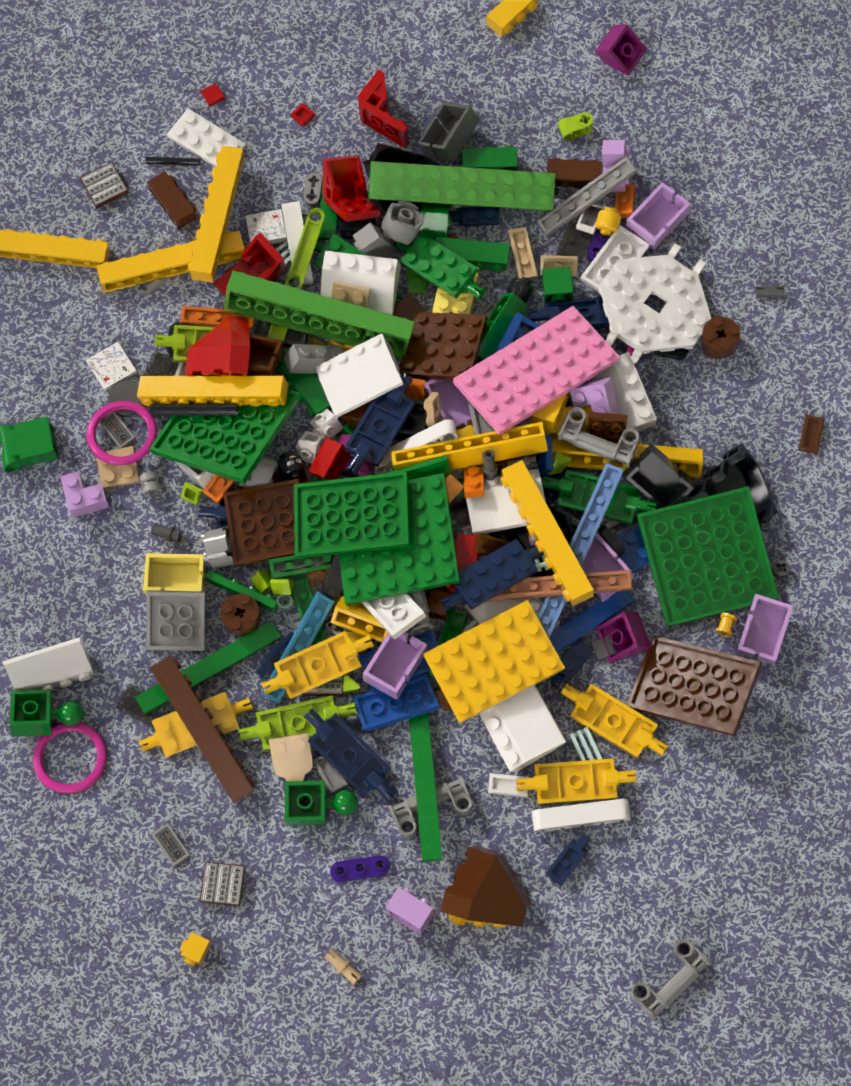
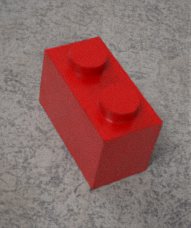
(329, 460)

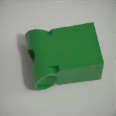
(27, 444)

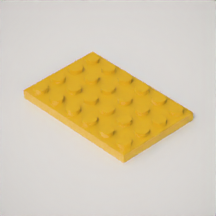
(493, 661)

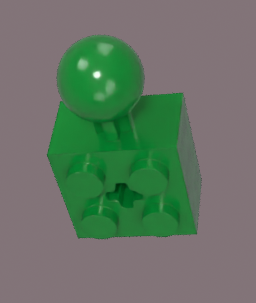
(33, 713)
(297, 792)

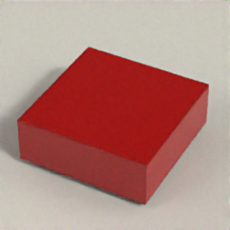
(212, 95)
(302, 115)

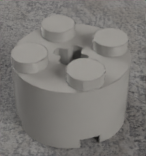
(402, 222)
(262, 473)
(217, 547)

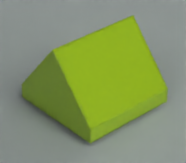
(560, 463)
(191, 493)
(262, 581)
(282, 586)
(350, 685)

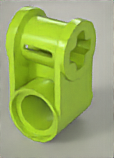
(575, 126)

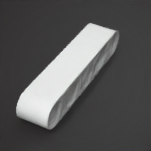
(294, 228)
(437, 433)
(581, 814)

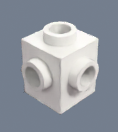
(326, 424)
(309, 446)

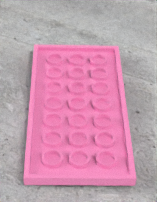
(536, 370)

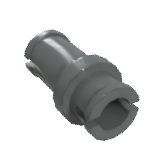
(770, 291)
(527, 461)
(489, 467)
(169, 533)

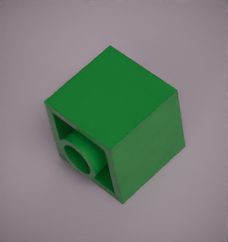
(436, 220)
(557, 284)

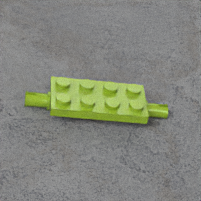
(182, 340)
(290, 719)

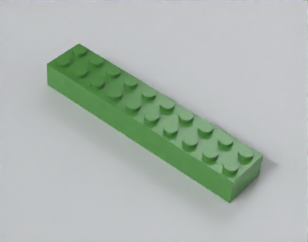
(461, 186)
(314, 313)

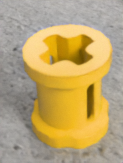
(726, 625)

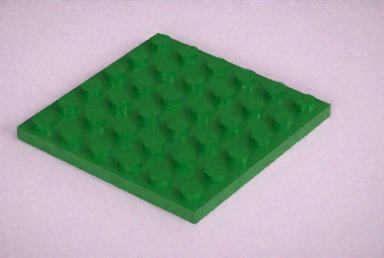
(224, 443)
(707, 556)
(422, 566)

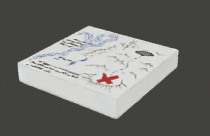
(269, 224)
(111, 366)

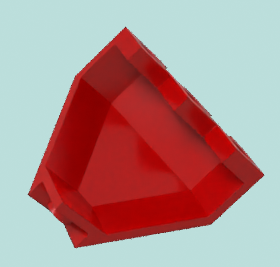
(221, 351)

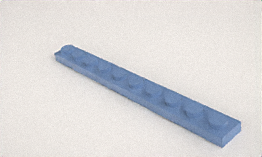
(584, 538)

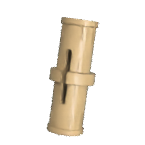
(343, 966)

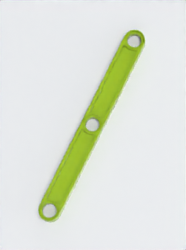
(301, 262)

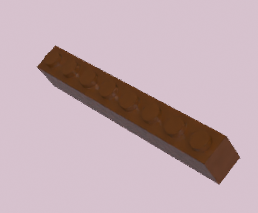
(201, 728)

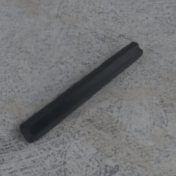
(194, 409)

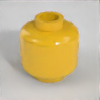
(608, 221)

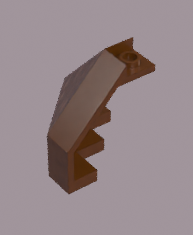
(486, 890)

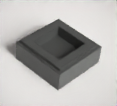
(600, 649)

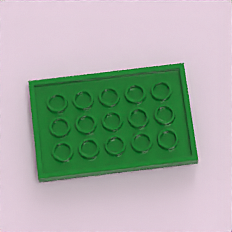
(351, 515)

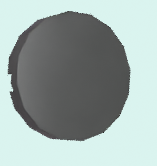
(124, 391)

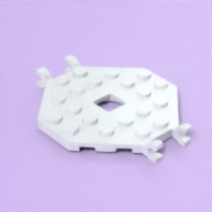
(640, 326)

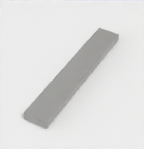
(587, 196)

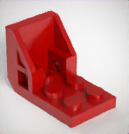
(374, 111)
(346, 188)
(258, 260)

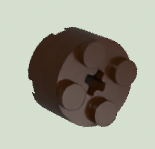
(723, 328)
(236, 605)

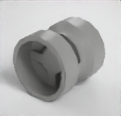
(150, 483)

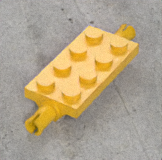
(317, 665)
(614, 720)
(173, 734)
(575, 781)

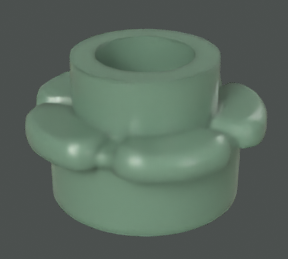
(290, 602)

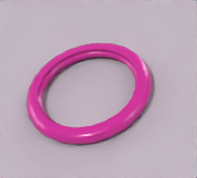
(124, 405)
(76, 787)

